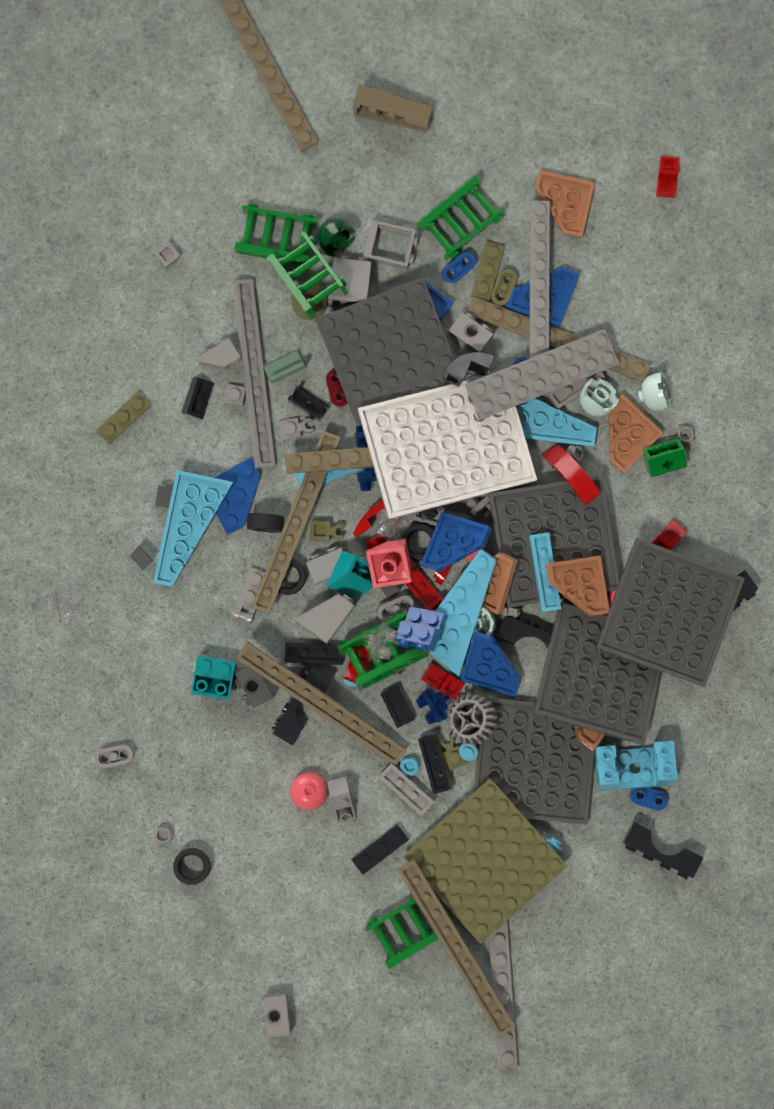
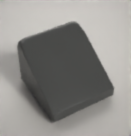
(163, 496)
(141, 557)
(390, 590)

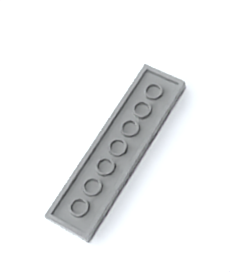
(542, 374)

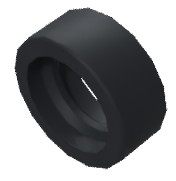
(265, 522)
(414, 528)
(301, 582)
(177, 869)

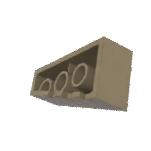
(391, 109)

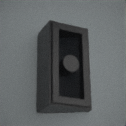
(197, 397)

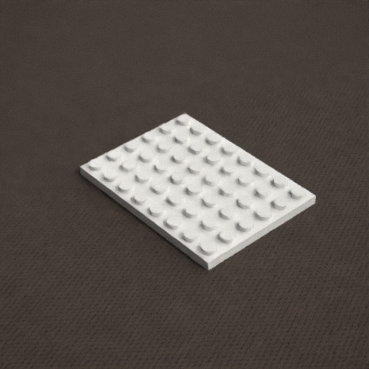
(438, 452)

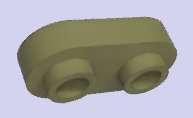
(503, 288)

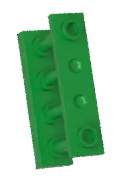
(457, 200)
(264, 249)
(290, 276)
(382, 669)
(409, 946)

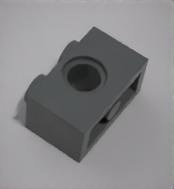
(257, 697)

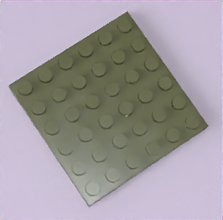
(485, 860)

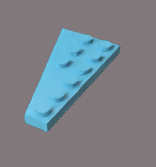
(553, 425)
(190, 511)
(463, 611)

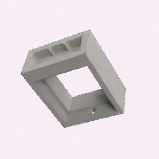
(377, 225)

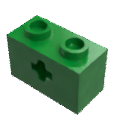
(664, 457)

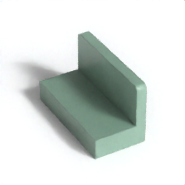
(284, 367)

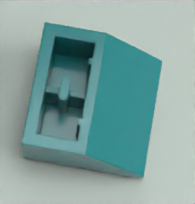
(351, 576)
(213, 678)

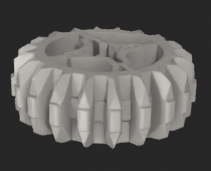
(481, 707)

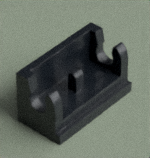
(308, 403)

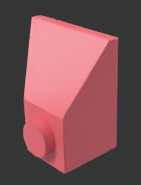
(389, 563)

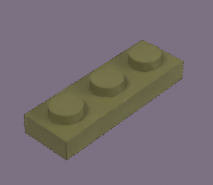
(487, 271)
(123, 418)

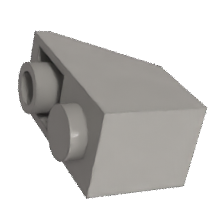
(221, 356)
(323, 566)
(341, 800)

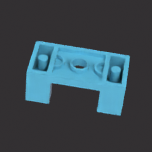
(655, 764)

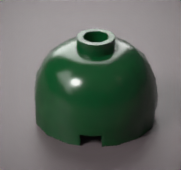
(336, 232)

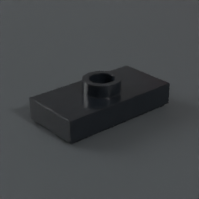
(397, 707)

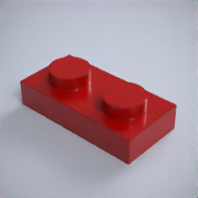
(364, 657)

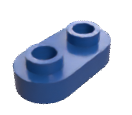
(459, 270)
(649, 797)

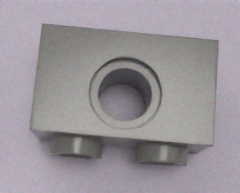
(475, 343)
(278, 1003)

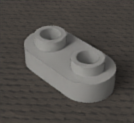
(394, 606)
(114, 756)

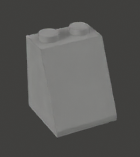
(356, 275)
(327, 617)

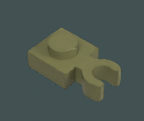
(322, 531)
(452, 755)

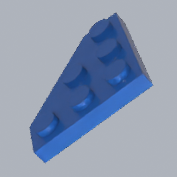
(560, 290)
(238, 500)
(453, 541)
(489, 666)

